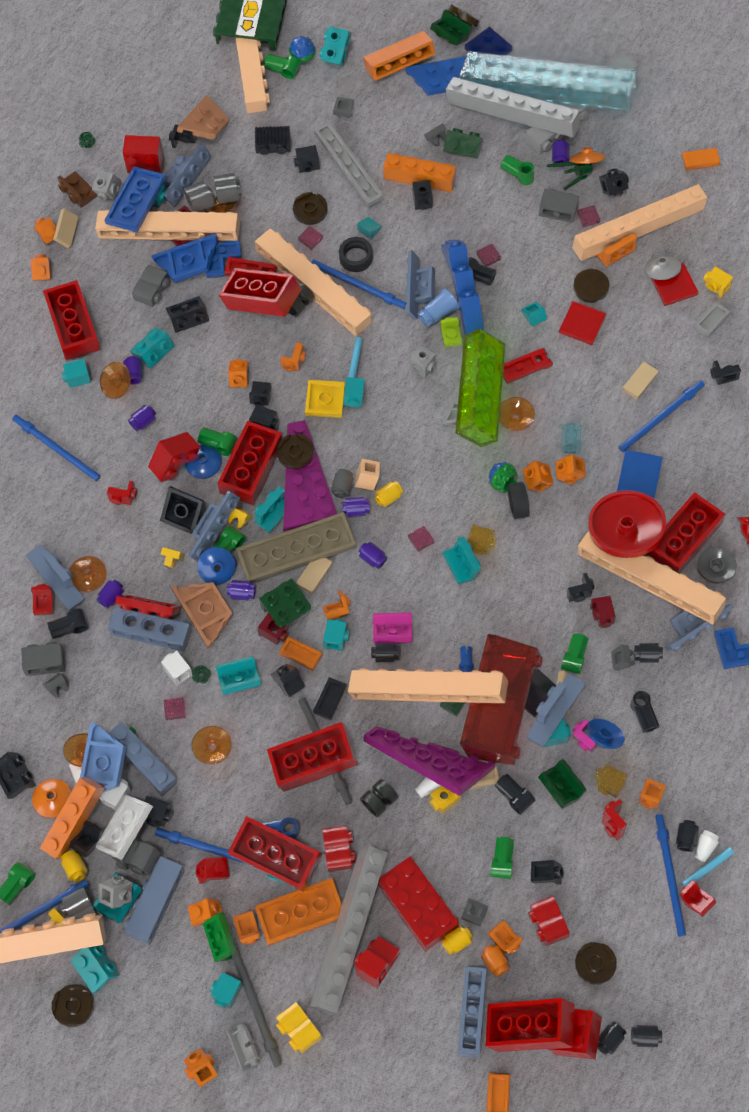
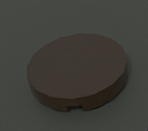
(464, 15)
(310, 208)
(591, 285)
(295, 451)
(595, 963)
(72, 1005)

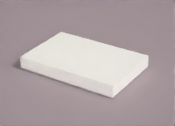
(123, 827)

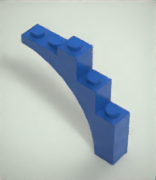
(463, 280)

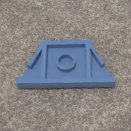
(103, 758)

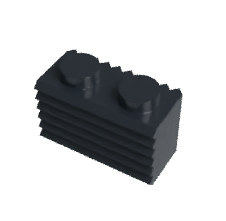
(272, 139)

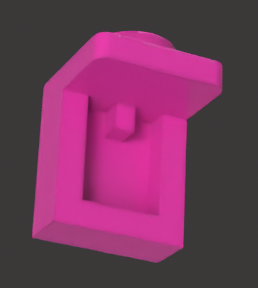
(584, 741)

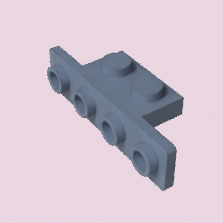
(184, 173)
(419, 284)
(212, 523)
(55, 576)
(689, 625)
(554, 709)

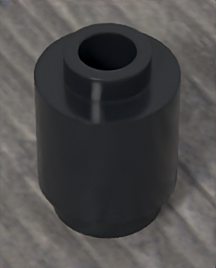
(385, 652)
(648, 652)
(687, 836)
(646, 1036)
(611, 1038)

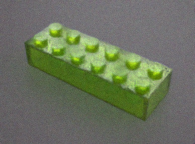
(480, 388)

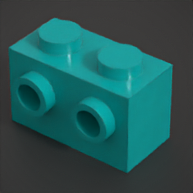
(335, 46)

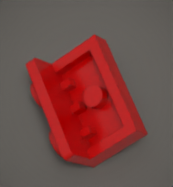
(613, 823)

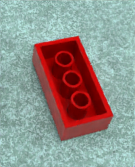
(260, 292)
(71, 320)
(250, 462)
(687, 533)
(312, 757)
(274, 853)
(417, 903)
(530, 1025)

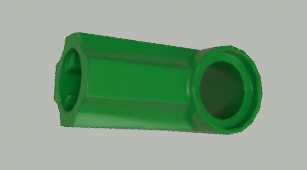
(286, 66)
(522, 170)
(221, 442)
(231, 539)
(574, 657)
(502, 863)
(18, 878)

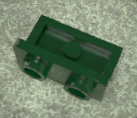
(451, 28)
(463, 144)
(562, 784)

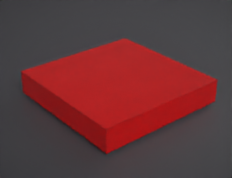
(676, 288)
(582, 323)

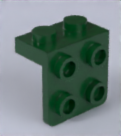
(285, 603)

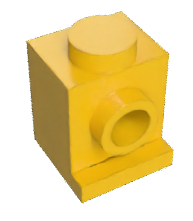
(718, 281)
(443, 804)

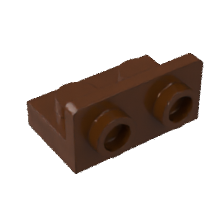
(77, 189)

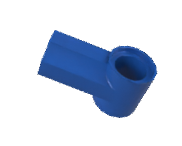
(281, 825)

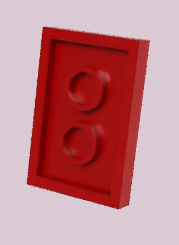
(147, 606)

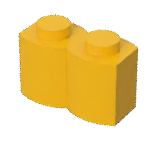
(298, 1028)

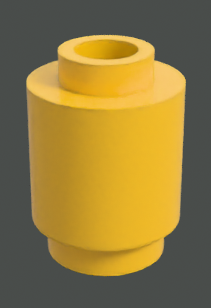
(388, 494)
(73, 866)
(457, 940)

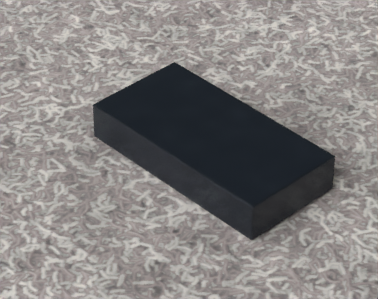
(330, 698)

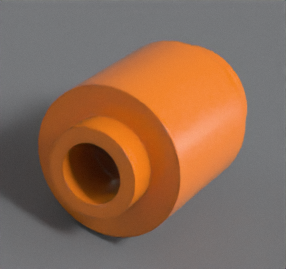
(495, 960)

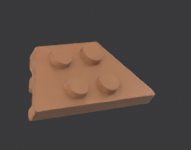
(205, 120)
(205, 609)

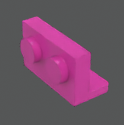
(392, 627)

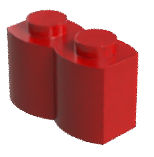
(337, 848)
(549, 921)

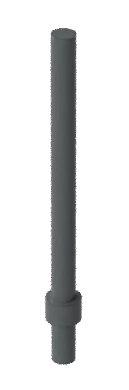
(340, 784)
(270, 1044)

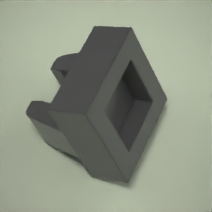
(343, 107)
(438, 131)
(621, 657)
(56, 681)
(474, 912)

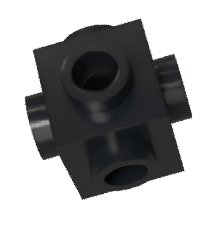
(614, 182)

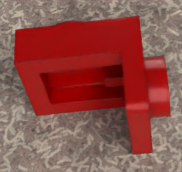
(121, 496)
(42, 600)
(212, 869)
(696, 898)

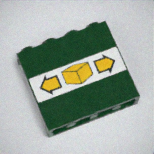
(250, 20)

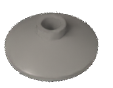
(662, 267)

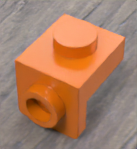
(45, 229)
(40, 267)
(294, 363)
(238, 373)
(337, 609)
(651, 794)
(203, 910)
(246, 927)
(504, 937)

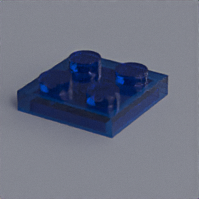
(489, 43)

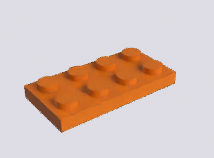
(299, 911)

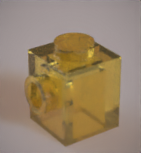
(482, 539)
(610, 780)

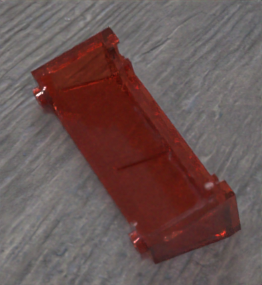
(494, 727)

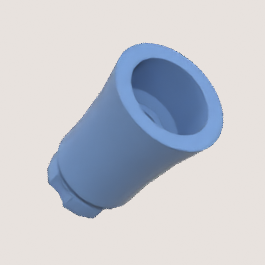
(438, 308)

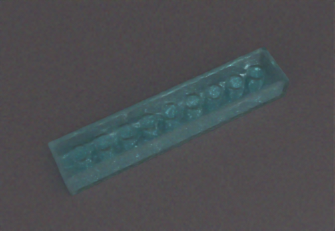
(553, 80)

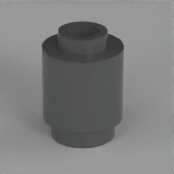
(342, 483)

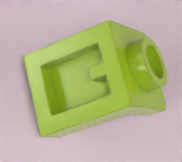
(450, 332)

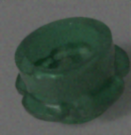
(86, 136)
(201, 669)

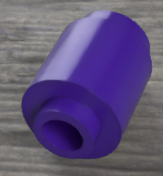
(560, 151)
(135, 369)
(142, 418)
(356, 506)
(372, 555)
(241, 590)
(108, 593)

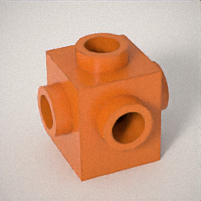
(570, 469)
(538, 476)
(200, 1067)

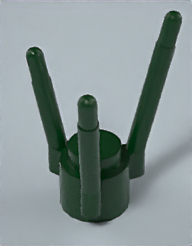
(579, 169)

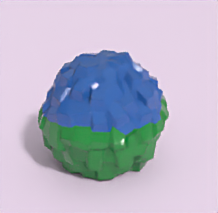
(302, 48)
(501, 476)

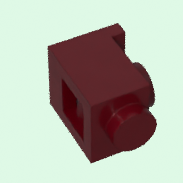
(603, 611)
(267, 626)

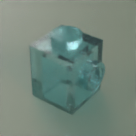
(570, 438)

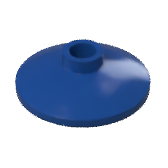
(207, 467)
(212, 557)
(605, 733)

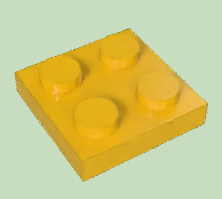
(325, 398)

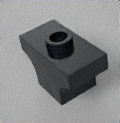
(288, 679)

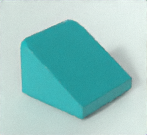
(368, 227)
(534, 313)

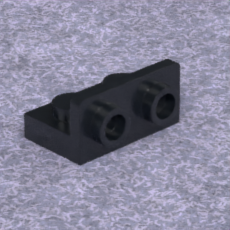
(187, 314)
(14, 774)

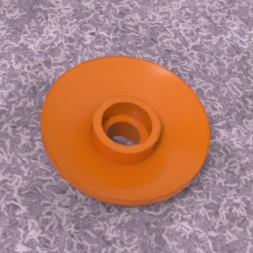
(587, 156)
(50, 807)

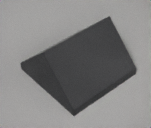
(182, 510)
(538, 691)

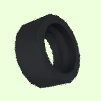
(355, 242)
(518, 500)

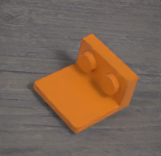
(618, 250)

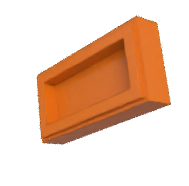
(700, 159)
(300, 653)
(498, 1092)

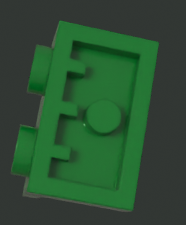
(219, 938)

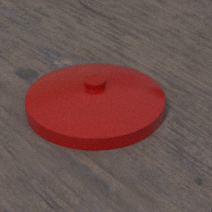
(627, 524)

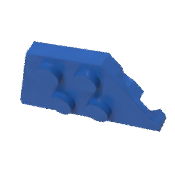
(436, 75)
(188, 258)

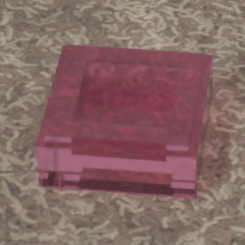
(588, 216)
(310, 237)
(488, 255)
(421, 538)
(174, 708)

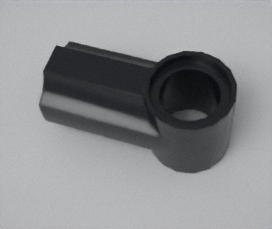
(482, 273)
(74, 622)
(645, 713)
(518, 797)

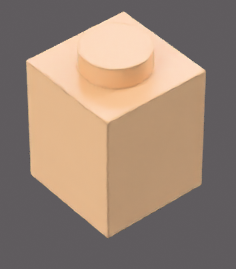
(367, 474)

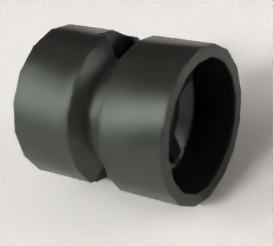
(303, 299)
(380, 796)

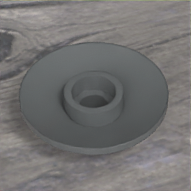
(717, 557)

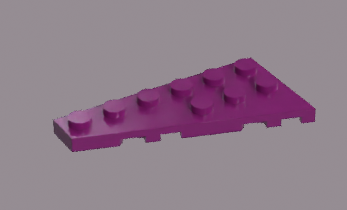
(306, 489)
(431, 760)

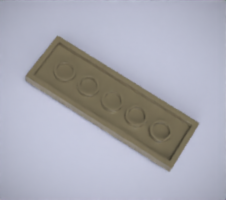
(296, 547)

